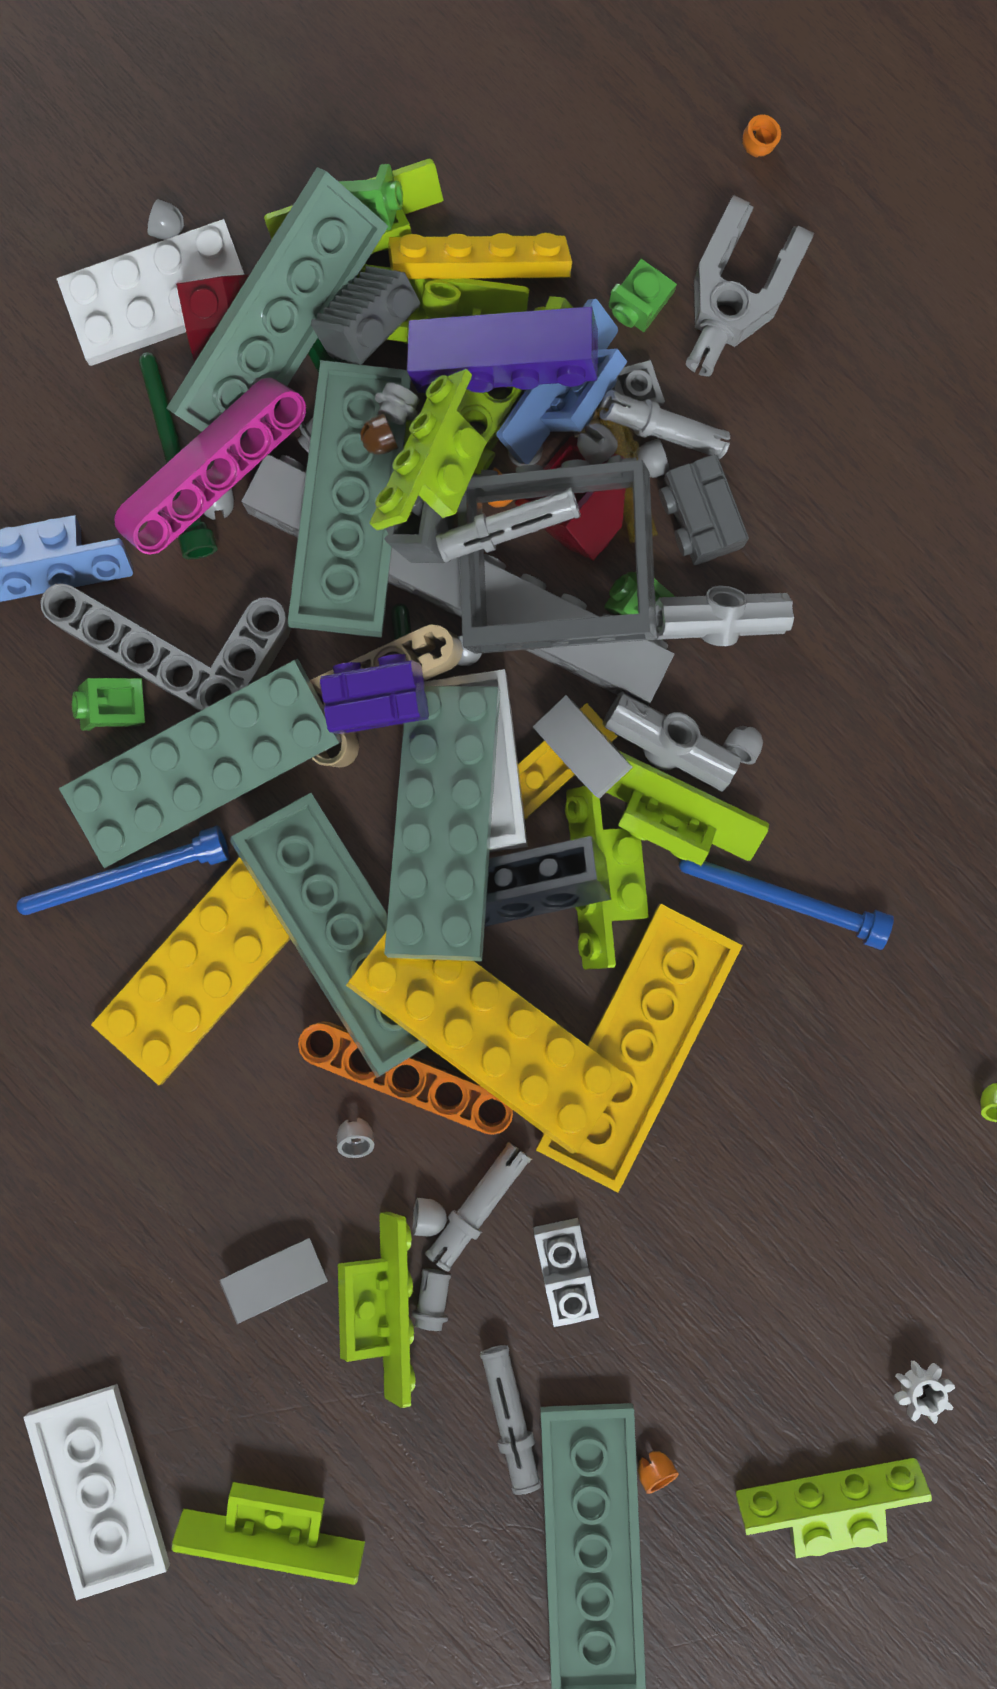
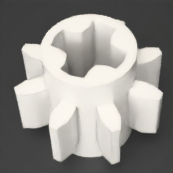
(936, 1395)

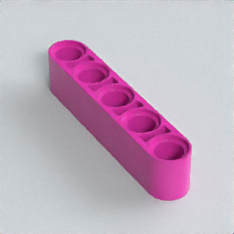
(188, 468)

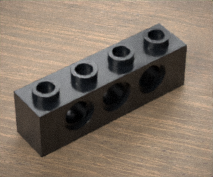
(546, 880)

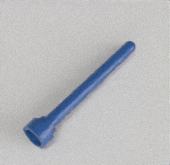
(207, 847)
(871, 927)

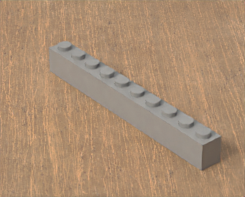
(617, 667)

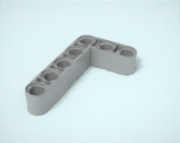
(166, 658)

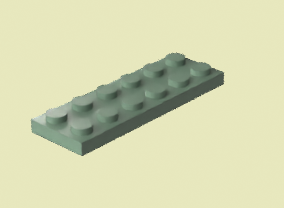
(270, 319)
(339, 555)
(200, 763)
(444, 827)
(327, 916)
(592, 1547)

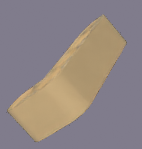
(420, 641)

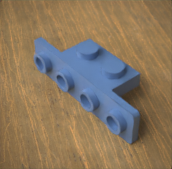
(562, 407)
(52, 554)

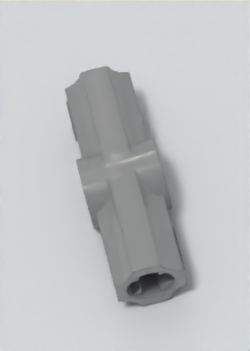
(723, 615)
(671, 741)

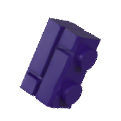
(374, 695)

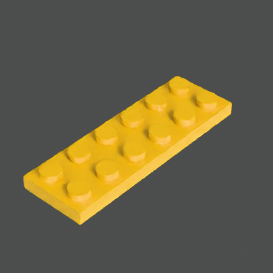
(194, 976)
(649, 1037)
(494, 1040)

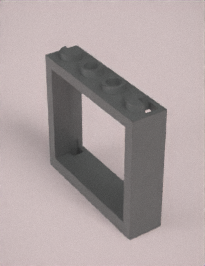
(533, 482)

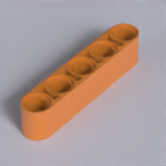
(422, 1096)

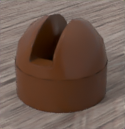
(378, 436)

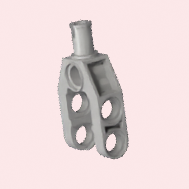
(751, 309)

